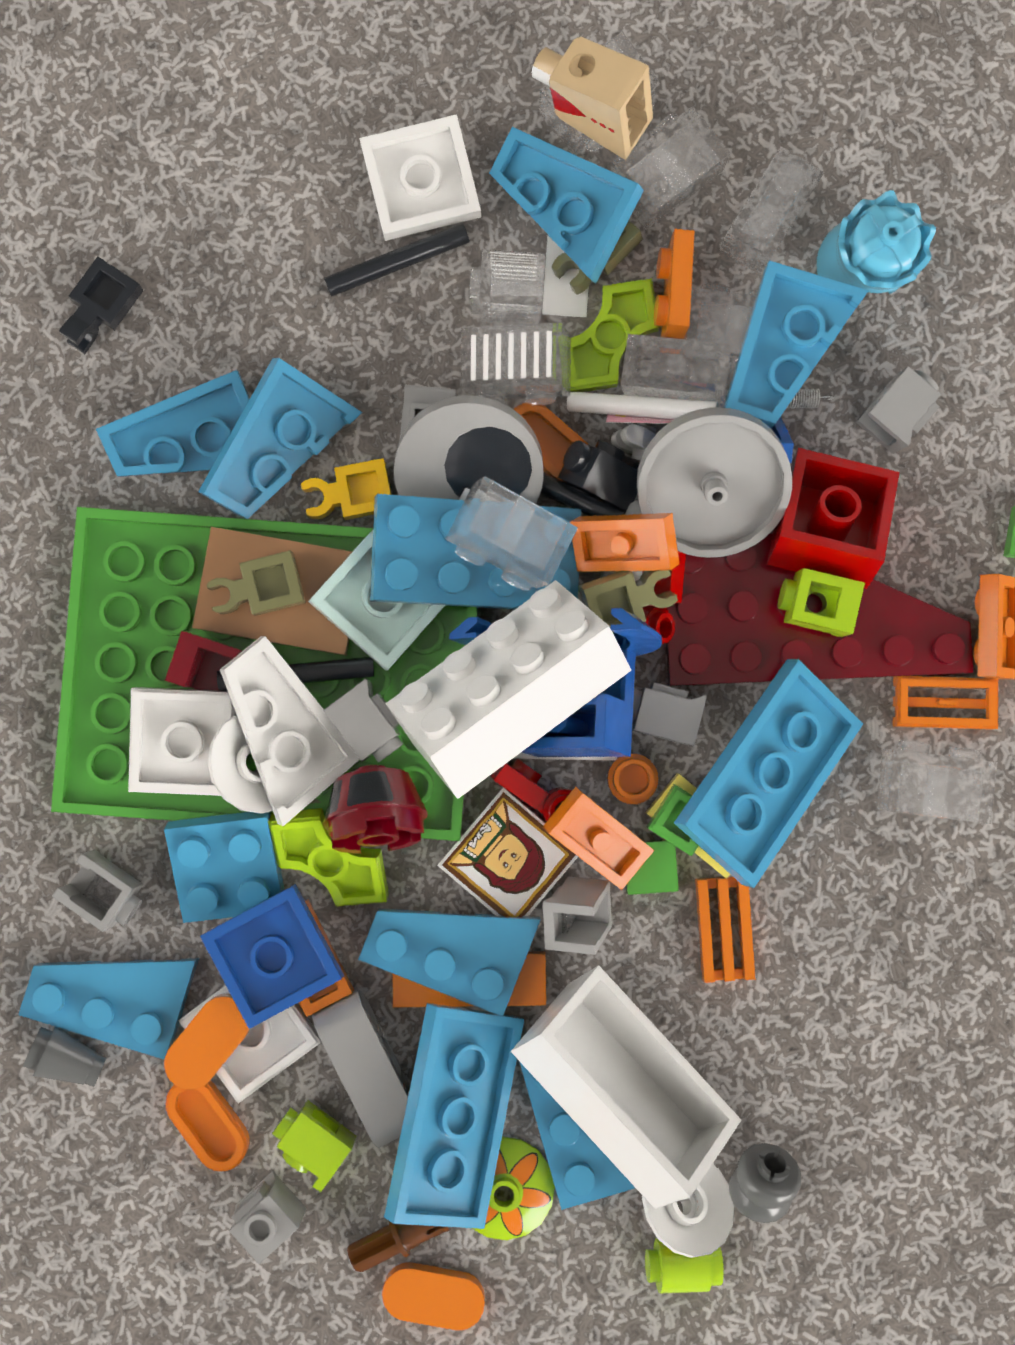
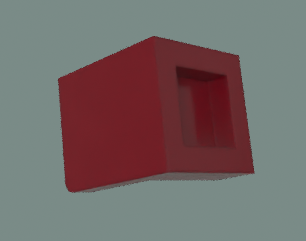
(197, 662)

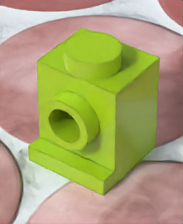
(839, 601)
(313, 1142)

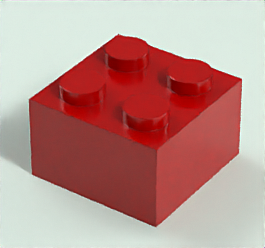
(835, 517)

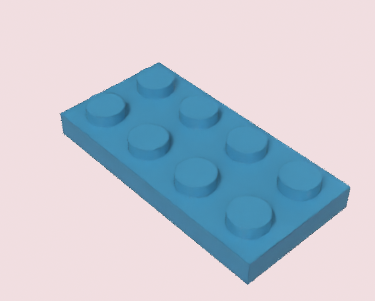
(420, 566)
(769, 773)
(454, 1118)

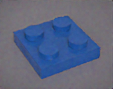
(272, 956)

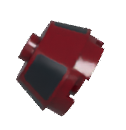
(374, 809)

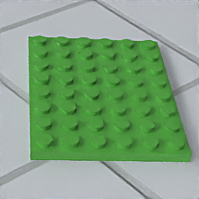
(127, 606)

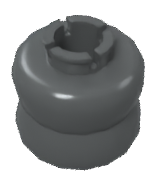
(764, 1183)

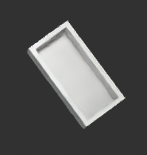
(509, 687)
(627, 1088)

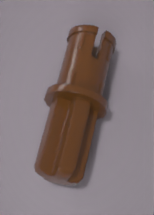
(389, 1242)

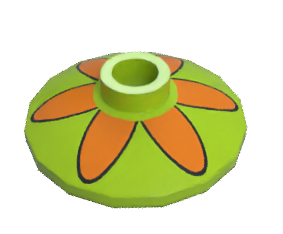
(530, 1178)

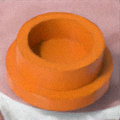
(632, 779)

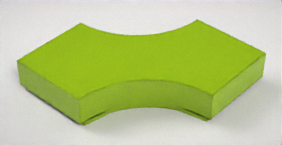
(598, 350)
(307, 847)

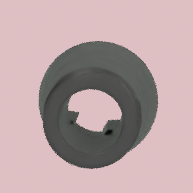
(63, 1058)

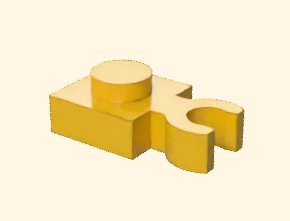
(353, 491)

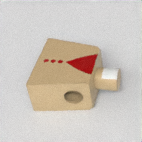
(598, 93)

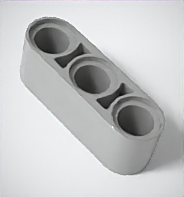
(365, 1065)

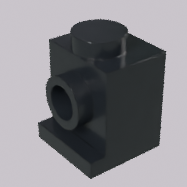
(601, 472)

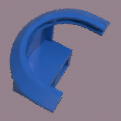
(606, 721)

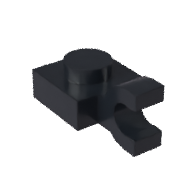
(101, 297)

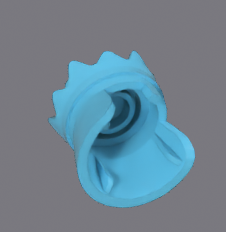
(879, 251)

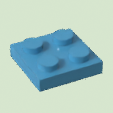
(222, 864)

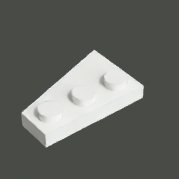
(285, 729)

